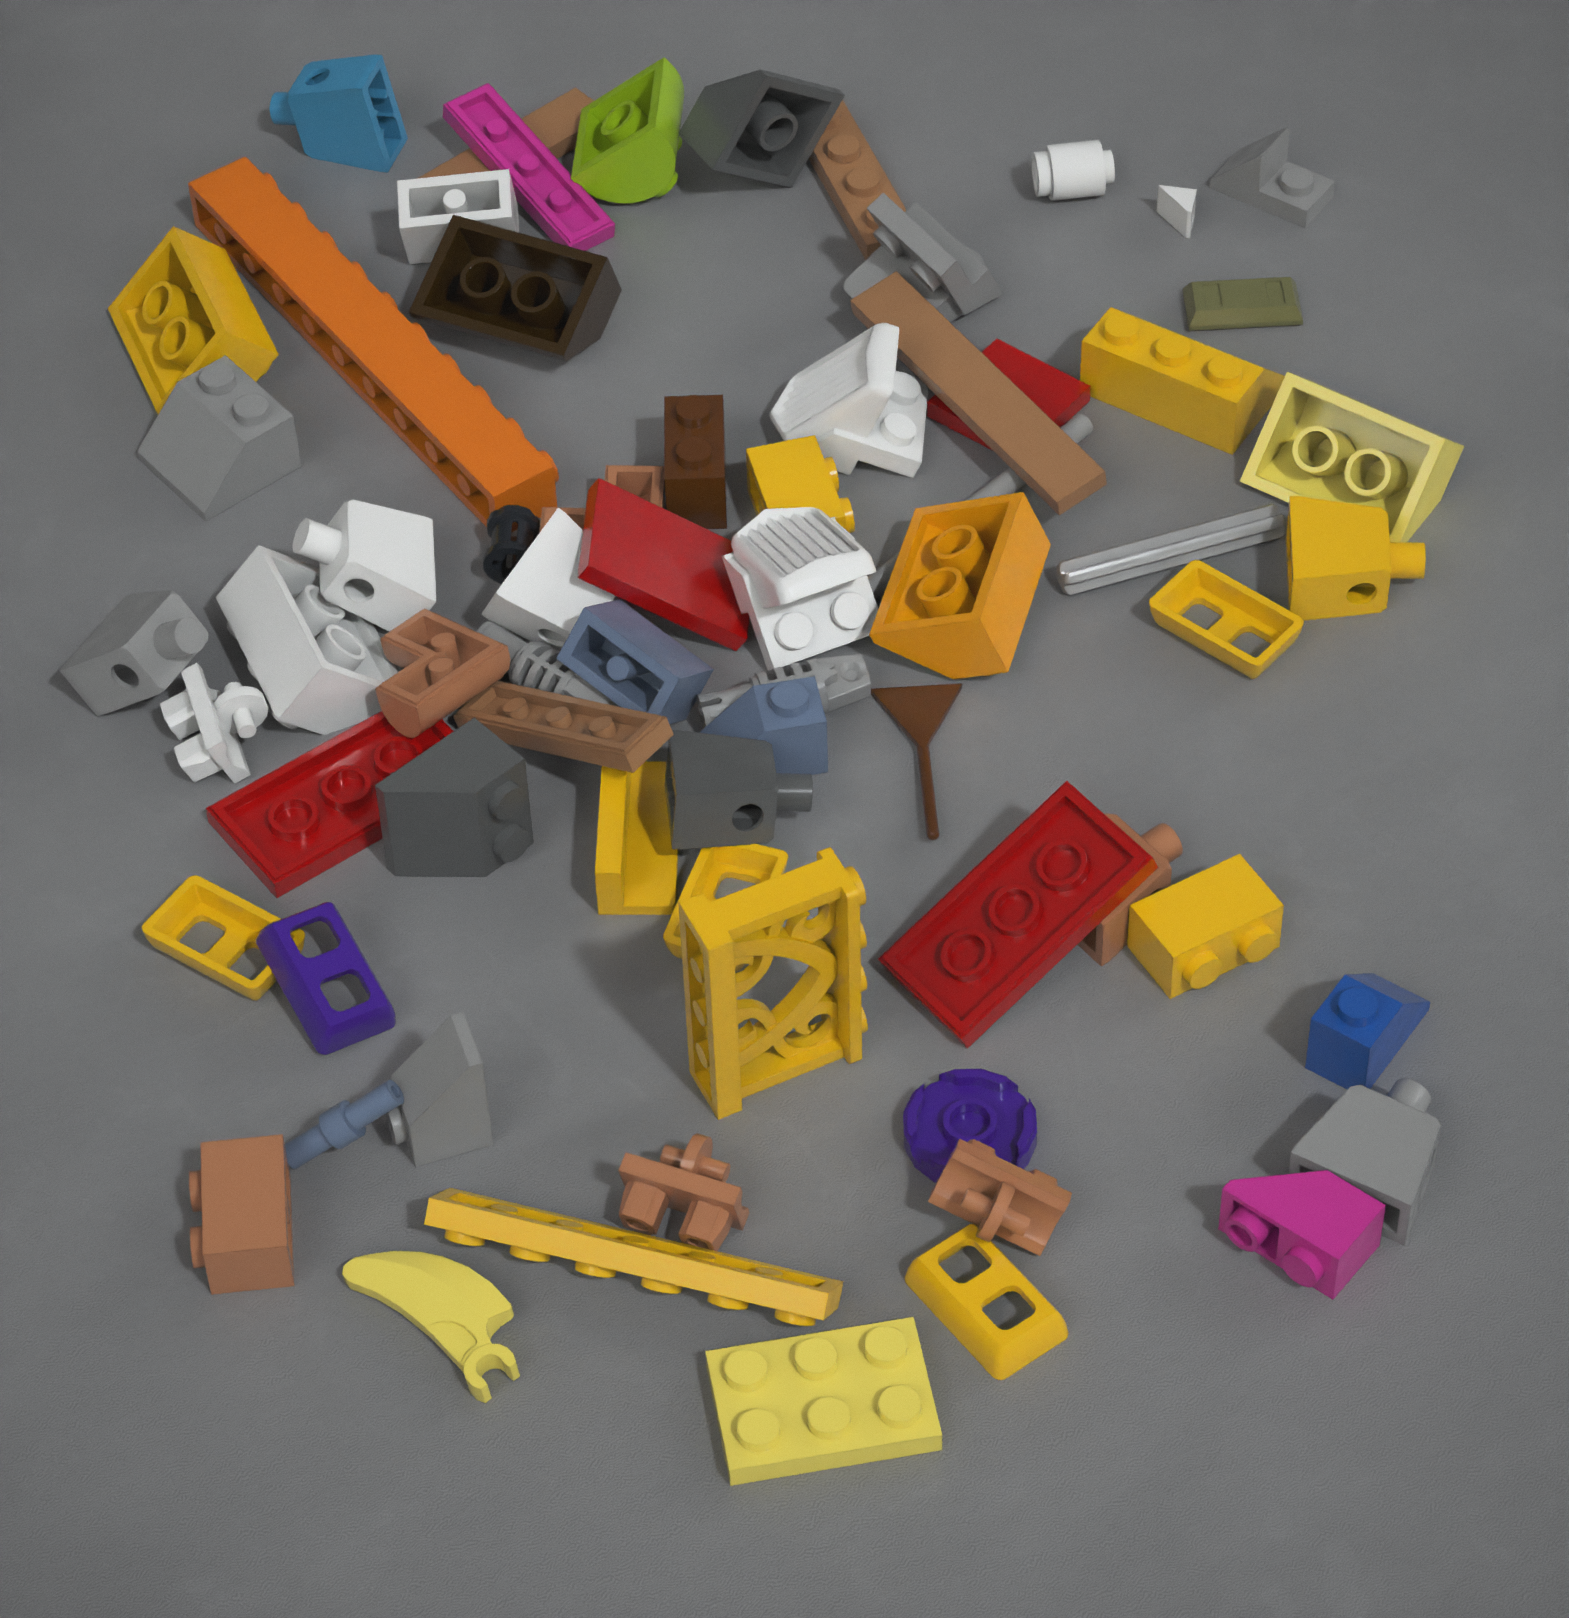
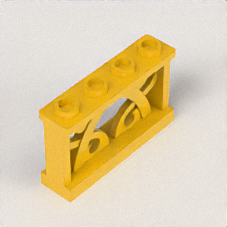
(749, 923)

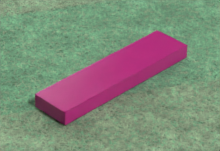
(537, 176)

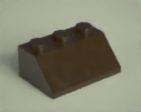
(517, 289)

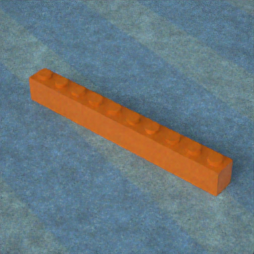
(372, 343)

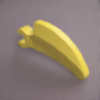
(446, 1303)

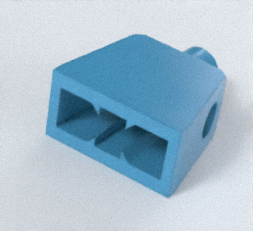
(344, 112)

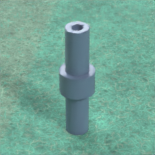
(343, 1124)

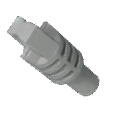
(536, 666)
(838, 679)

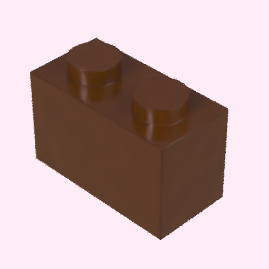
(695, 459)

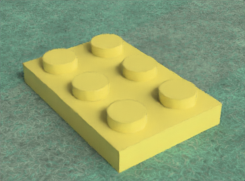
(823, 1401)

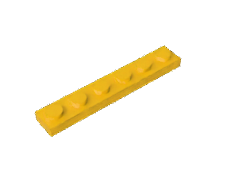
(661, 1263)

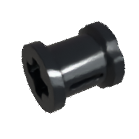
(502, 543)

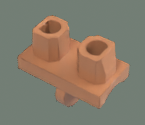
(686, 1183)
(1000, 1196)

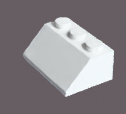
(303, 650)

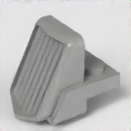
(927, 258)

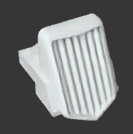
(858, 405)
(801, 583)

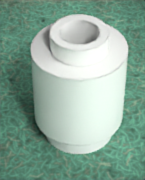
(1072, 170)

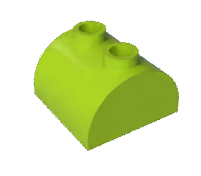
(632, 137)

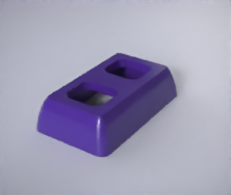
(303, 976)

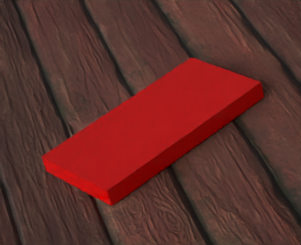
(317, 804)
(1017, 913)

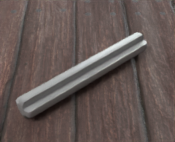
(1170, 549)

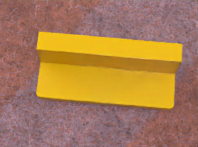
(633, 848)

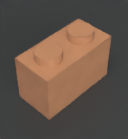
(244, 1214)

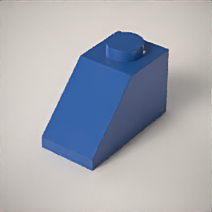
(1361, 1029)

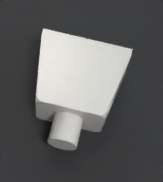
(373, 561)
(542, 591)

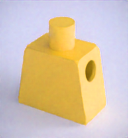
(1343, 558)

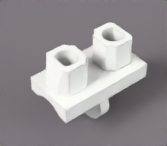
(219, 720)

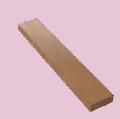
(982, 395)

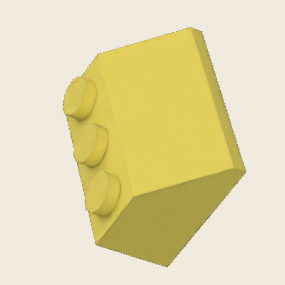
(1350, 453)

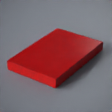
(660, 564)

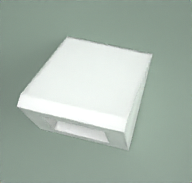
(1177, 207)

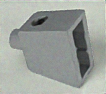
(148, 634)
(1378, 1147)

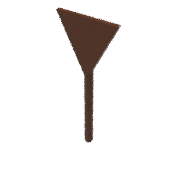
(919, 715)

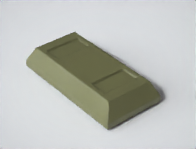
(1242, 303)

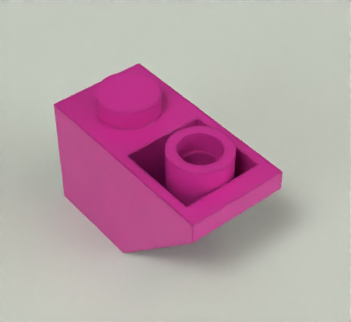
(1304, 1224)

